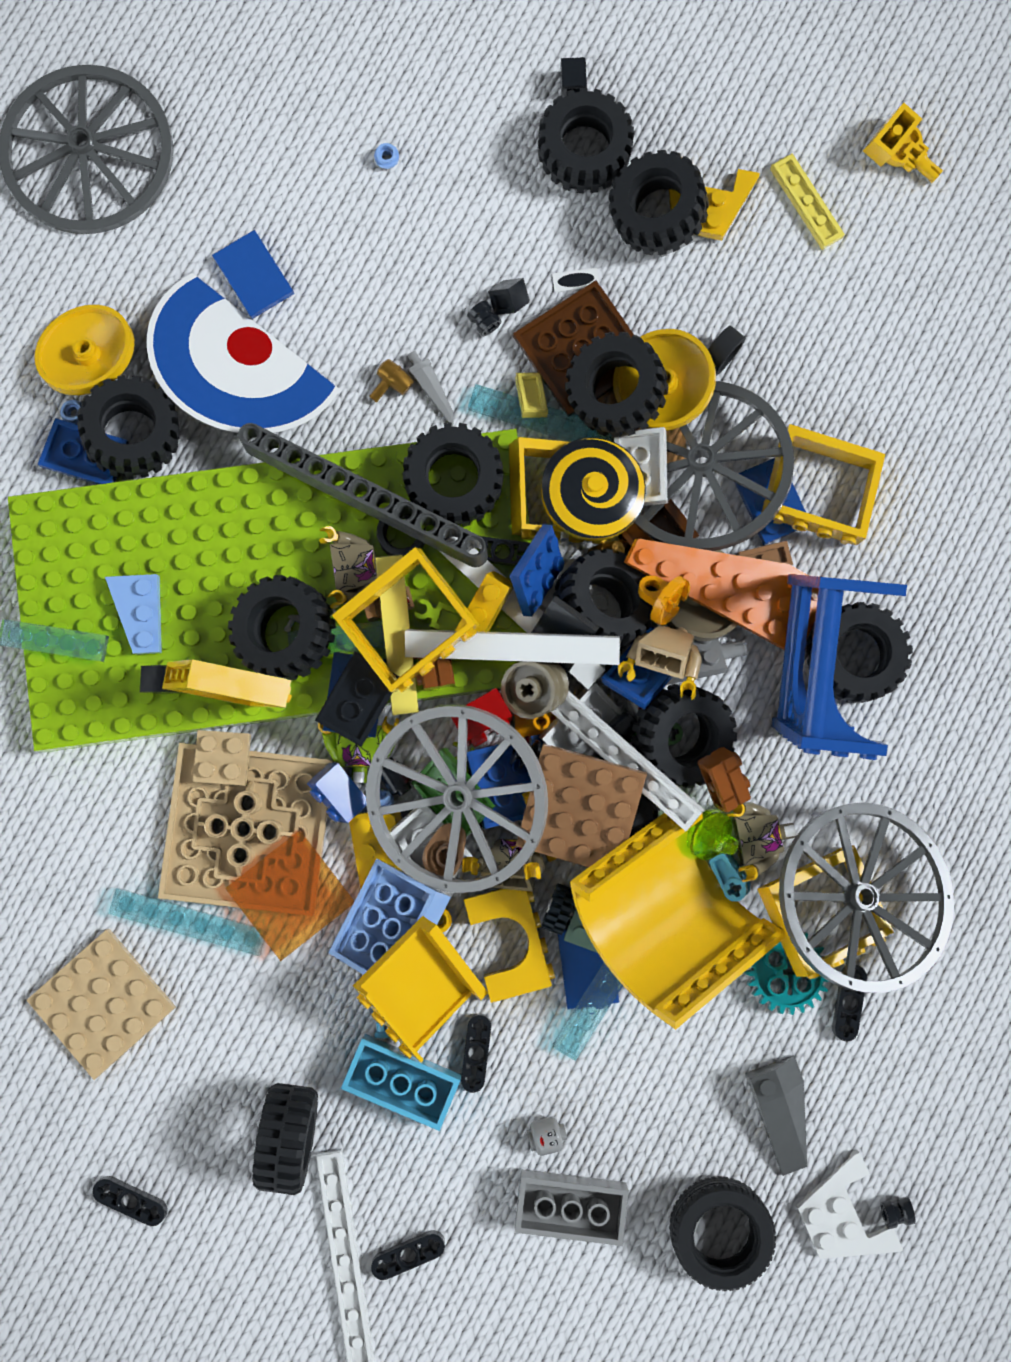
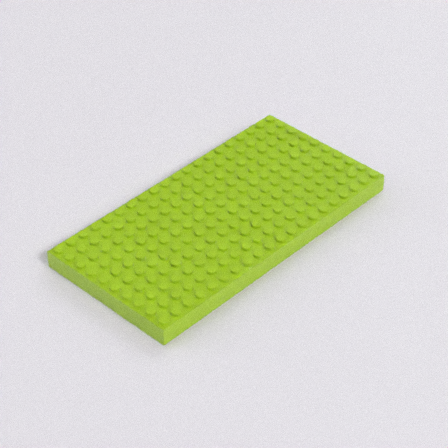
(209, 542)

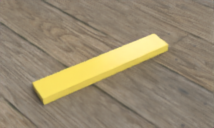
(394, 623)

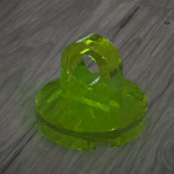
(712, 836)

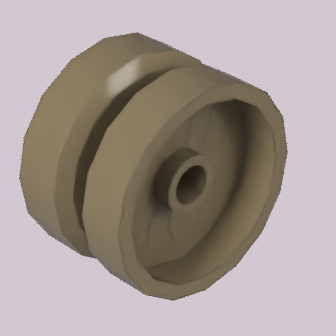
(534, 688)

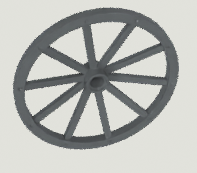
(87, 151)
(706, 470)
(870, 895)

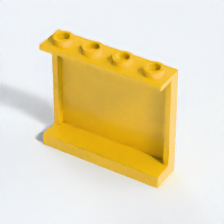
(417, 986)

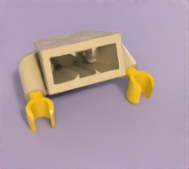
(666, 652)

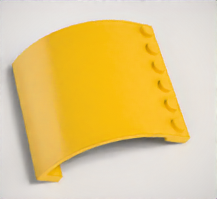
(667, 922)

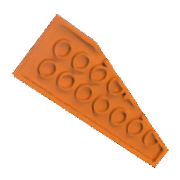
(734, 586)

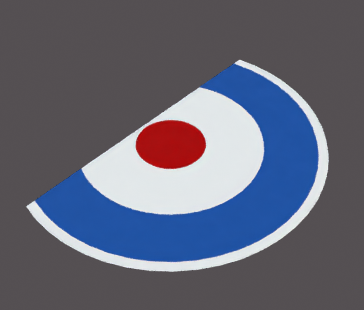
(227, 365)

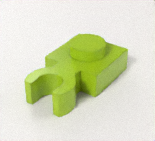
(442, 617)

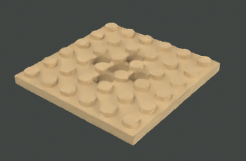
(203, 862)

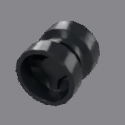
(484, 318)
(897, 1212)

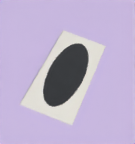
(574, 279)

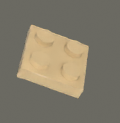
(222, 758)

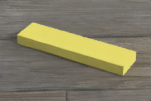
(807, 201)

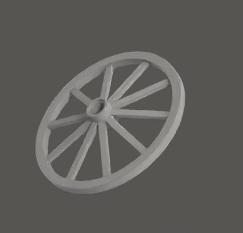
(451, 803)

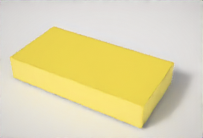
(531, 395)

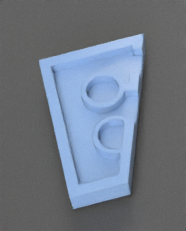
(139, 610)

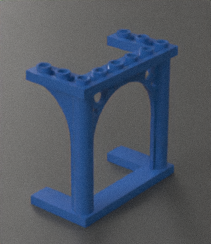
(812, 716)

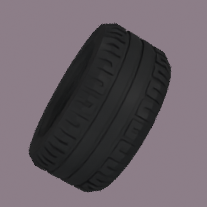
(742, 1267)

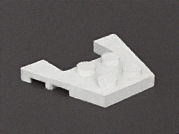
(833, 1220)

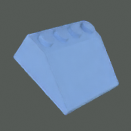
(382, 914)

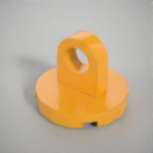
(666, 598)

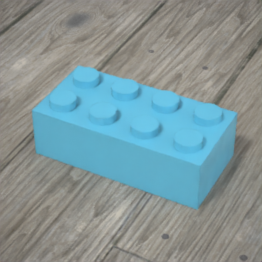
(401, 1084)

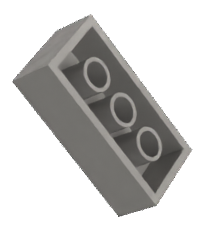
(571, 1207)

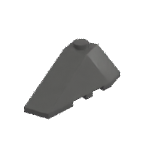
(781, 1104)

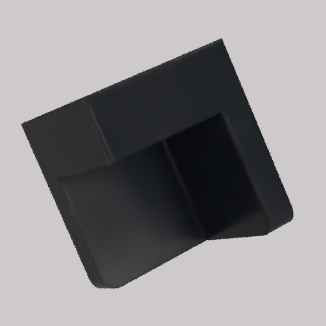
(572, 74)
(509, 296)

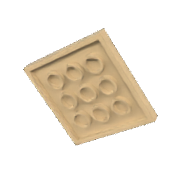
(101, 1003)

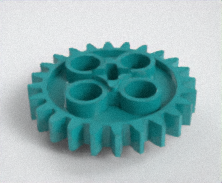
(763, 974)

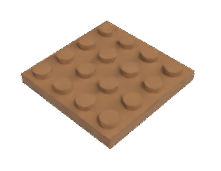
(588, 805)

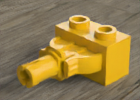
(902, 144)

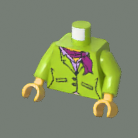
(352, 755)

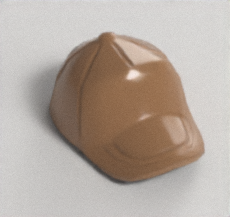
(436, 850)

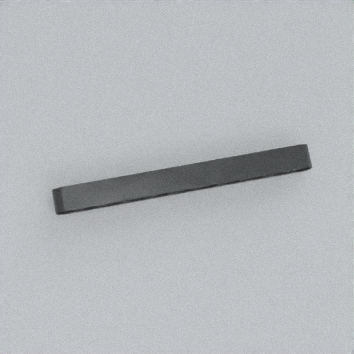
(369, 503)

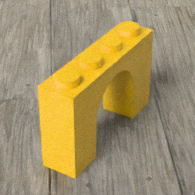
(532, 971)

